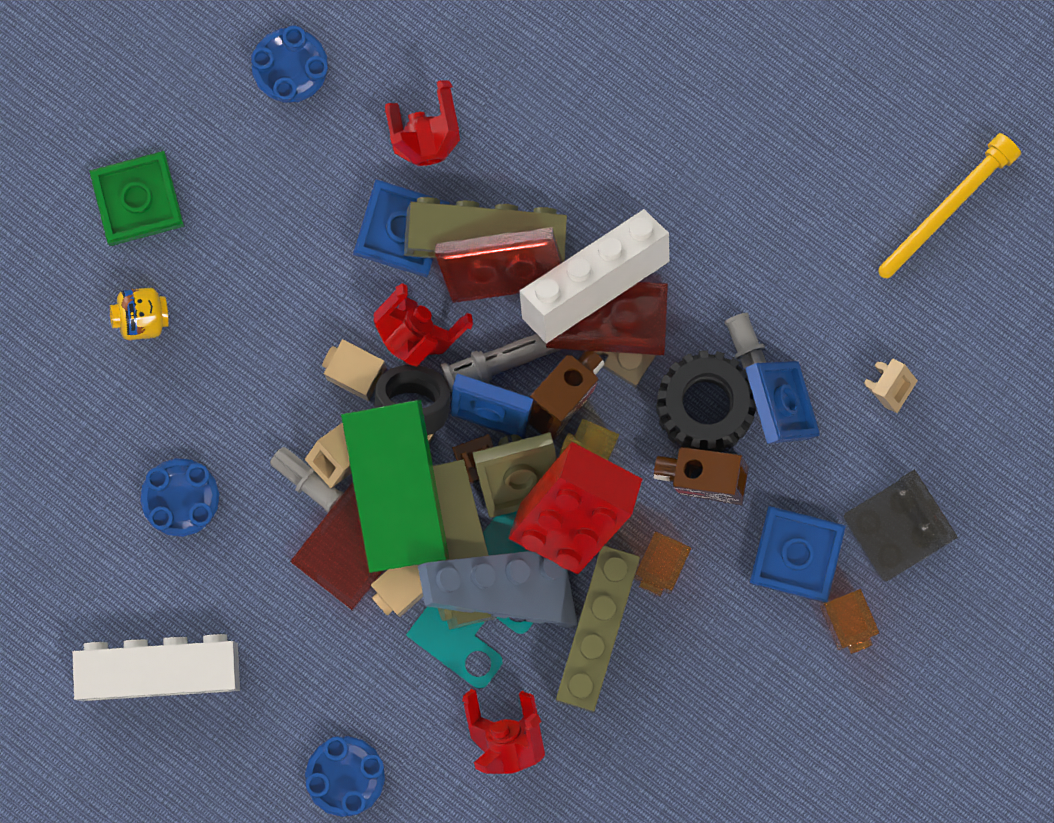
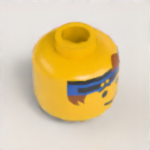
(139, 313)

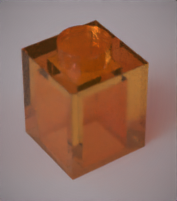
(661, 564)
(850, 621)

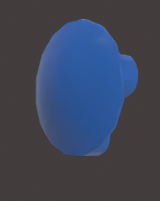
(289, 64)
(179, 497)
(344, 776)

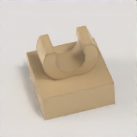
(893, 385)

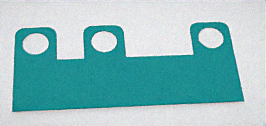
(456, 644)

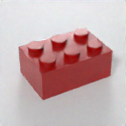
(575, 508)

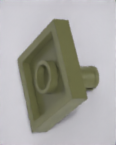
(513, 470)

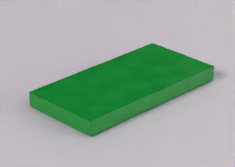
(395, 486)

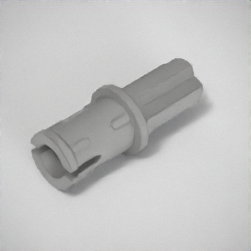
(745, 340)
(305, 478)

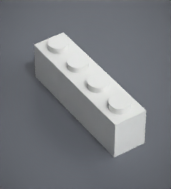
(594, 276)
(156, 670)

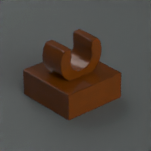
(465, 452)

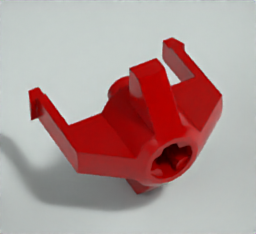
(425, 138)
(410, 331)
(507, 742)

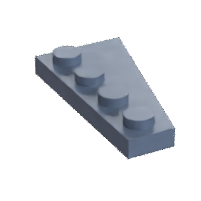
(503, 586)

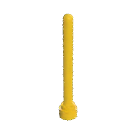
(1001, 152)

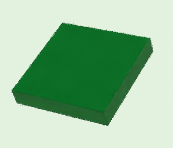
(136, 198)

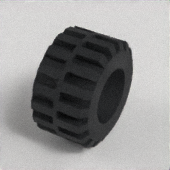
(710, 369)

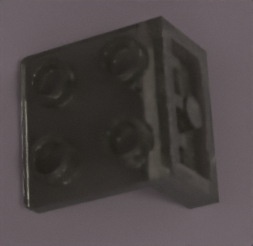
(899, 526)

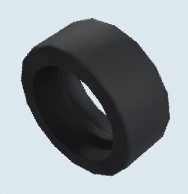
(420, 381)

